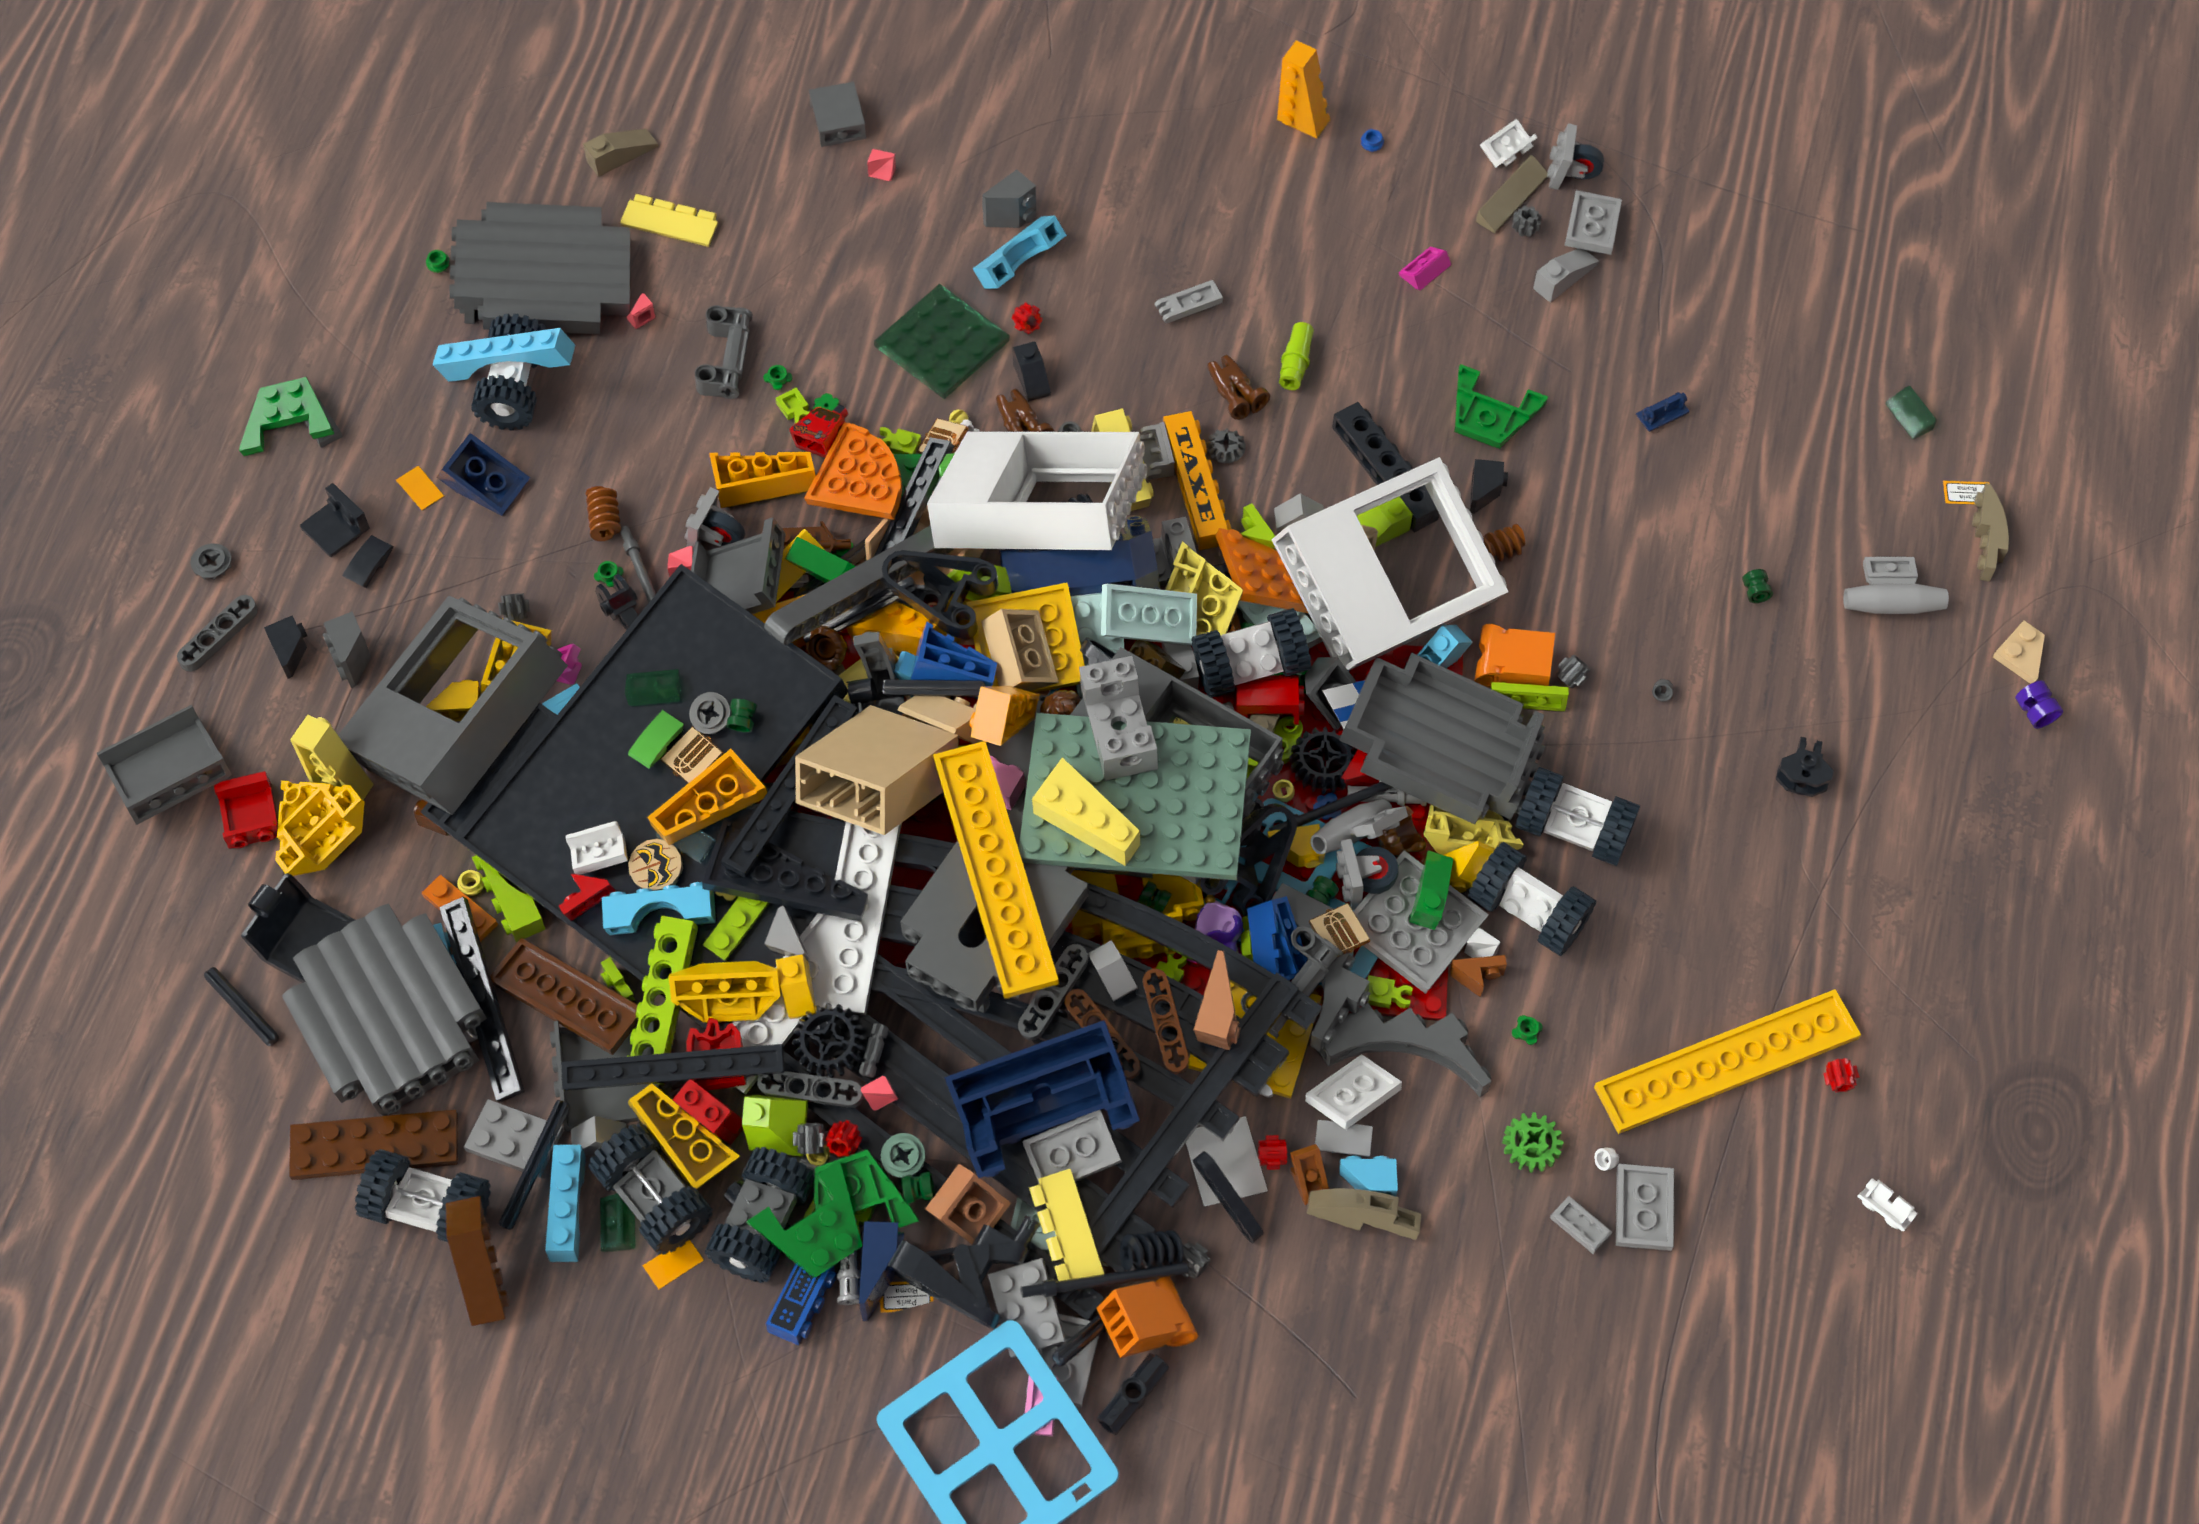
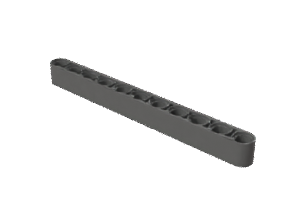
(846, 591)

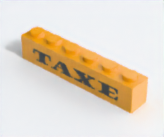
(1195, 479)

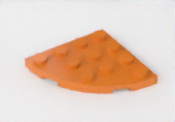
(858, 476)
(1258, 572)

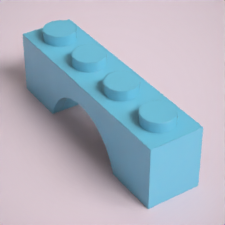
(1034, 239)
(625, 911)
(563, 1211)

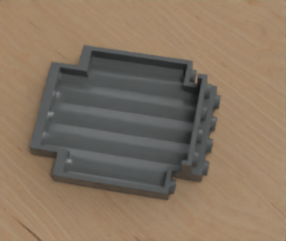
(541, 265)
(1445, 739)
(384, 1009)

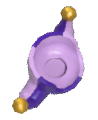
(1220, 922)

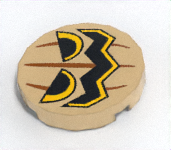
(655, 865)

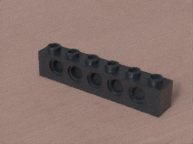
(1361, 444)

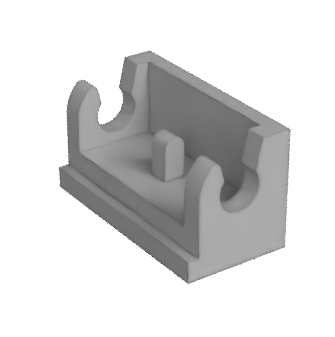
(1157, 451)
(1334, 1138)

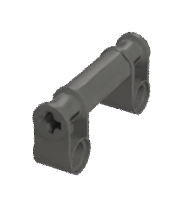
(725, 323)
(1312, 971)

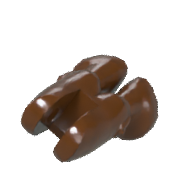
(1233, 379)
(1019, 413)

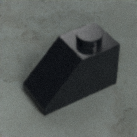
(1031, 371)
(1486, 483)
(287, 643)

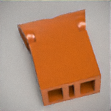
(1514, 656)
(1146, 1317)

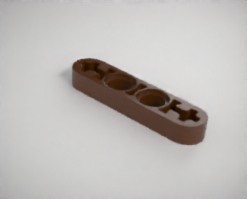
(1088, 1003)
(1164, 1021)

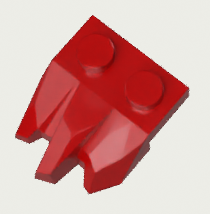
(716, 1039)

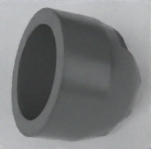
(1656, 691)

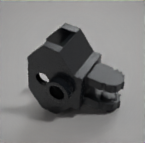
(619, 604)
(1805, 768)

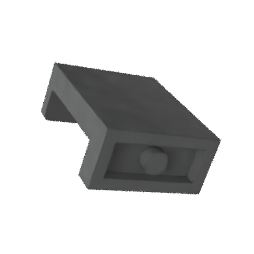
(837, 114)

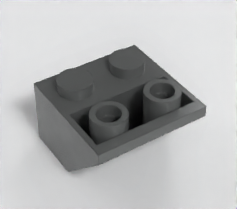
(347, 647)

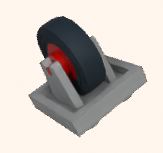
(1573, 159)
(712, 523)
(1369, 871)

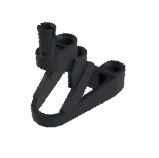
(940, 587)
(1258, 848)
(973, 1263)

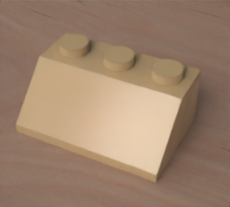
(1019, 649)
(942, 714)

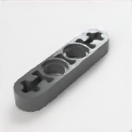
(221, 635)
(1057, 994)
(810, 1091)

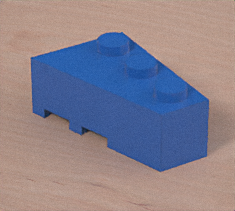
(944, 659)
(1270, 935)

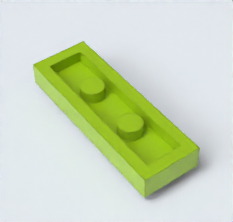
(1534, 696)
(734, 926)

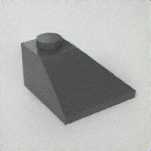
(1326, 674)

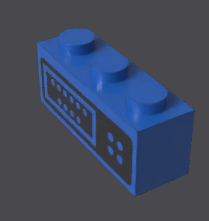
(798, 1303)

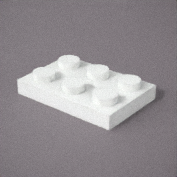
(1353, 1091)

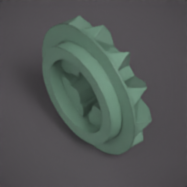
(890, 1154)

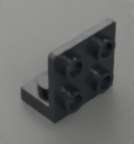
(336, 522)

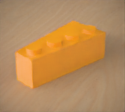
(1301, 90)
(761, 476)
(897, 625)
(1002, 713)
(708, 798)

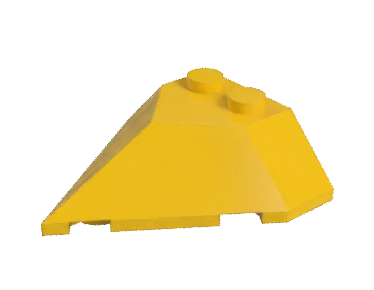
(316, 825)

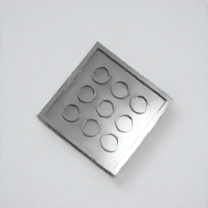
(1411, 948)

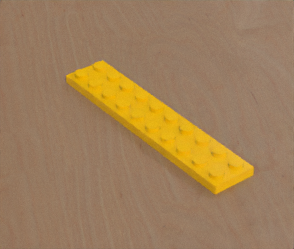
(995, 870)
(1726, 1061)

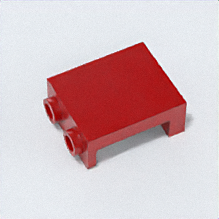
(1271, 696)
(247, 810)
(709, 1111)

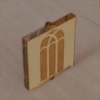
(947, 431)
(691, 755)
(1340, 928)

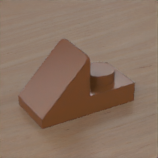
(1472, 970)
(1308, 1171)

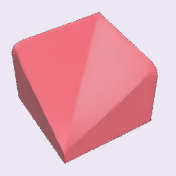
(881, 165)
(642, 312)
(682, 556)
(879, 1093)

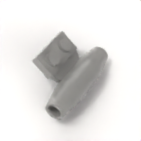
(1894, 589)
(1357, 823)

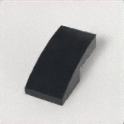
(367, 560)

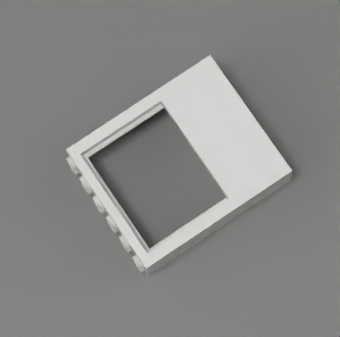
(993, 473)
(1348, 586)

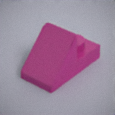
(569, 656)

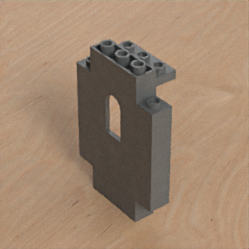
(948, 904)

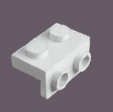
(1506, 143)
(597, 848)

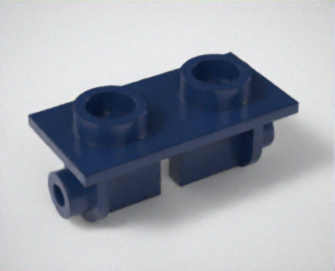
(1663, 411)

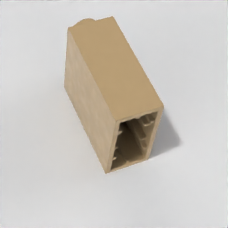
(873, 769)

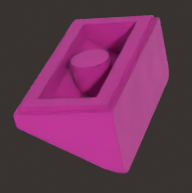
(1426, 267)

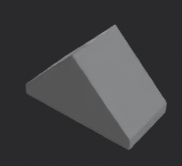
(1295, 510)
(784, 937)
(1112, 970)
(594, 1132)

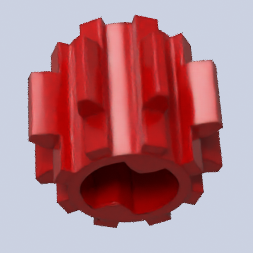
(1027, 318)
(1841, 1075)
(843, 1138)
(1272, 1152)

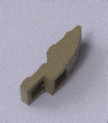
(1992, 529)
(1359, 1206)

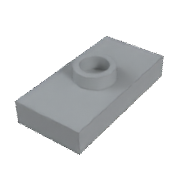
(1581, 1225)

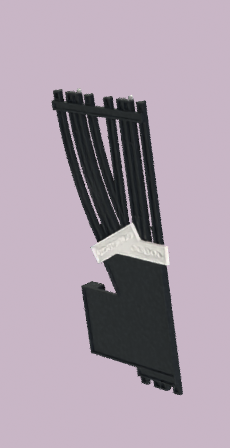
(577, 775)

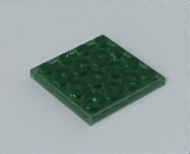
(941, 341)

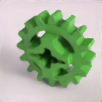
(1535, 1153)

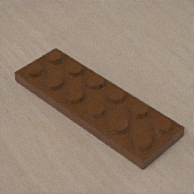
(566, 996)
(347, 1144)

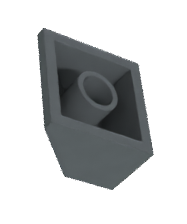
(1010, 202)

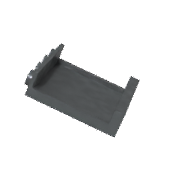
(745, 569)
(164, 764)
(599, 1102)

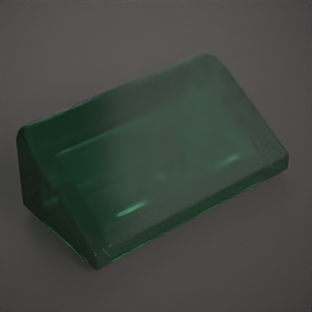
(1911, 412)
(653, 687)
(616, 1224)

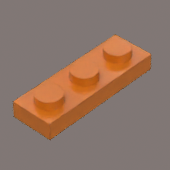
(443, 892)

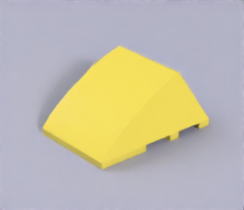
(1215, 592)
(1450, 832)

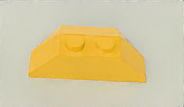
(726, 990)

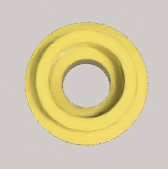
(467, 877)

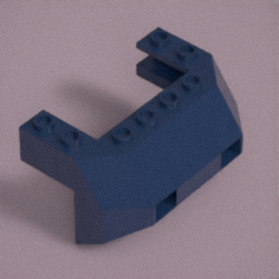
(1087, 570)
(1040, 1090)

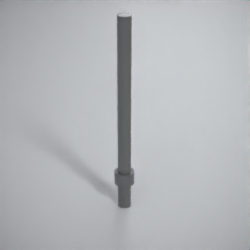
(632, 549)

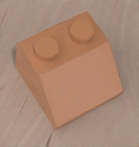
(967, 1204)

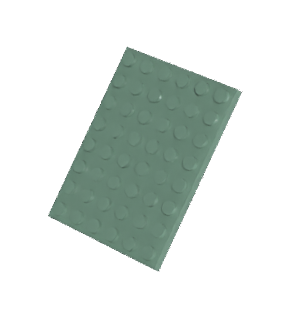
(1184, 809)

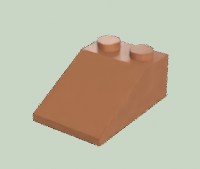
(1217, 1015)

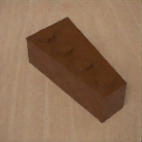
(475, 1261)

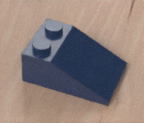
(483, 475)
(879, 1246)

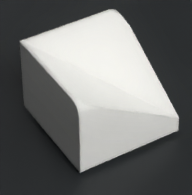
(1481, 944)

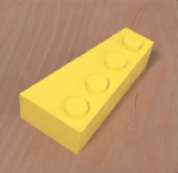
(1117, 422)
(327, 757)
(1086, 814)

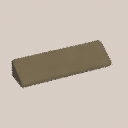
(1511, 195)

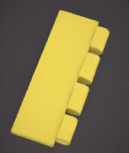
(664, 221)
(1068, 1220)

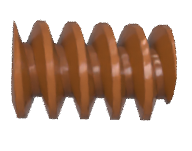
(602, 513)
(1505, 542)

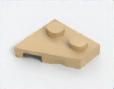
(2022, 652)

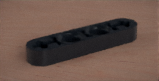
(1228, 1197)

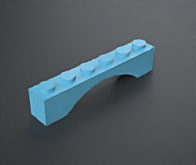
(542, 347)

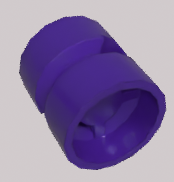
(2039, 704)

